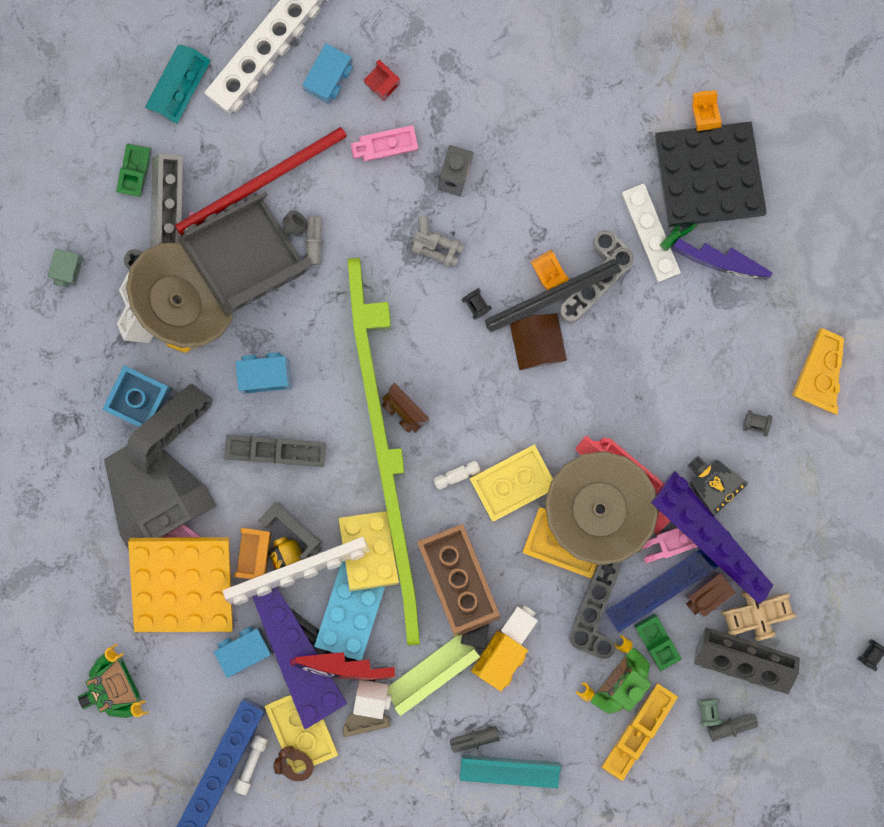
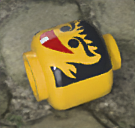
(285, 552)

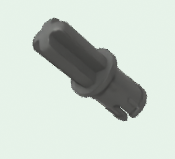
(733, 727)
(474, 739)

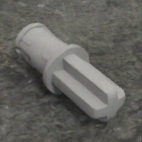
(313, 240)

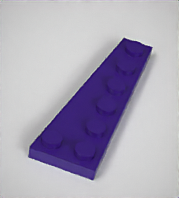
(696, 521)
(312, 693)

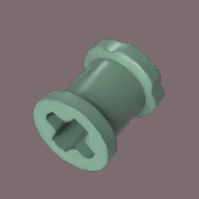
(709, 712)

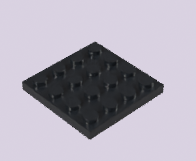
(710, 174)

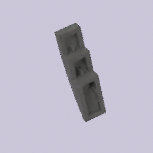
(275, 450)

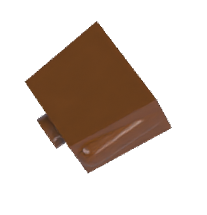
(709, 594)

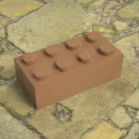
(459, 580)

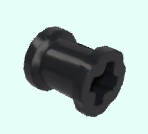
(476, 304)
(872, 655)

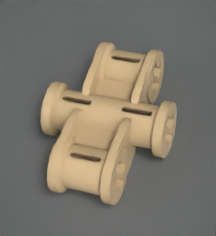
(758, 618)

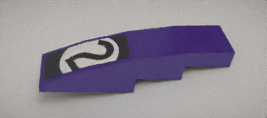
(731, 262)

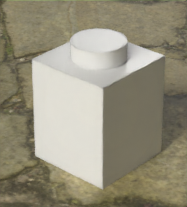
(519, 624)
(372, 699)

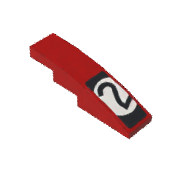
(335, 666)

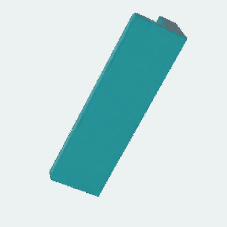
(510, 771)

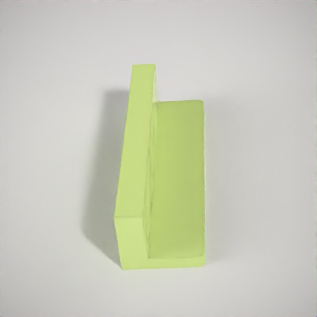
(431, 674)

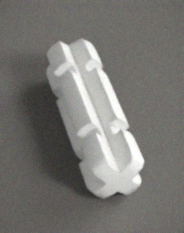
(457, 475)

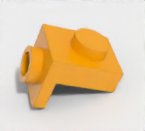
(706, 110)
(549, 270)

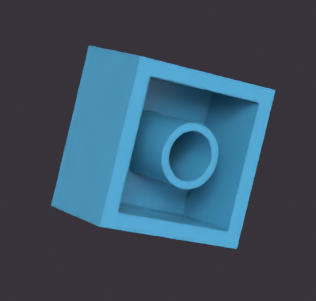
(263, 374)
(136, 397)

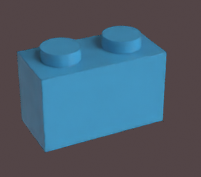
(327, 74)
(242, 652)

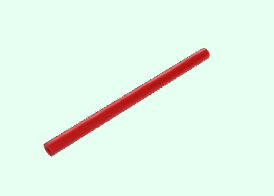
(263, 179)

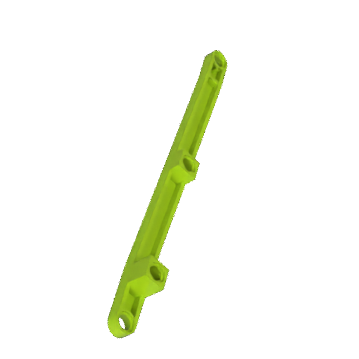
(377, 317)

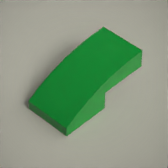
(134, 170)
(657, 642)

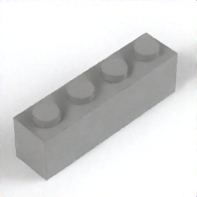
(166, 198)

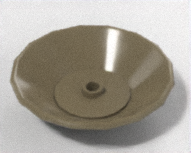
(169, 274)
(622, 492)

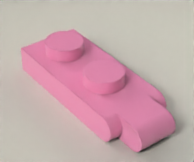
(385, 144)

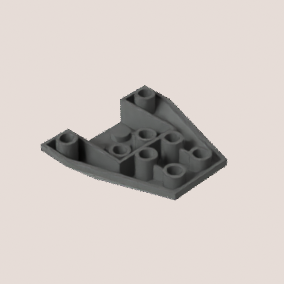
(156, 501)

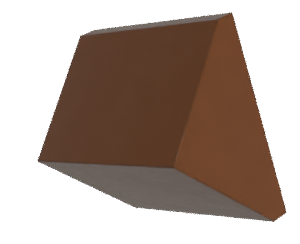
(538, 341)

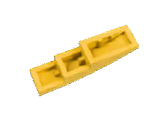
(639, 732)

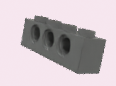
(747, 660)

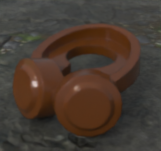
(281, 767)

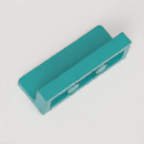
(178, 83)

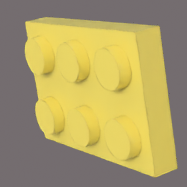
(512, 483)
(379, 564)
(289, 730)

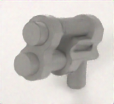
(426, 243)

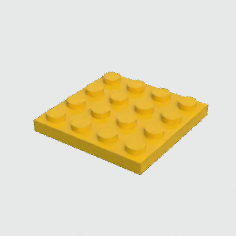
(180, 584)

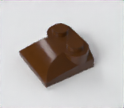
(398, 402)

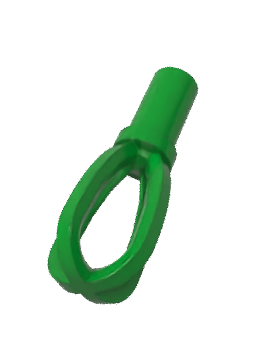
(674, 236)

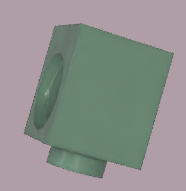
(65, 267)

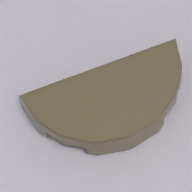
(361, 724)

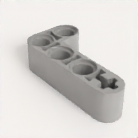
(617, 247)

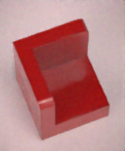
(382, 80)

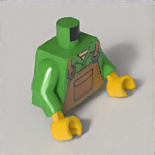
(624, 685)

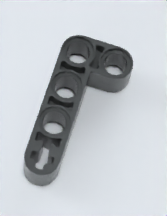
(166, 425)
(598, 605)

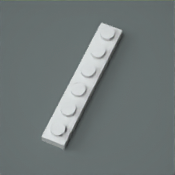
(305, 568)

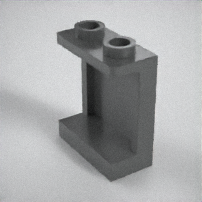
(278, 511)

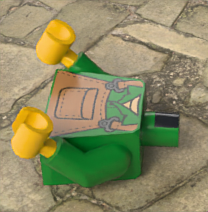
(112, 687)

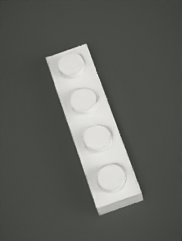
(650, 232)

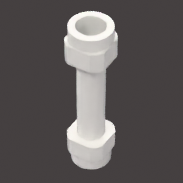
(242, 784)

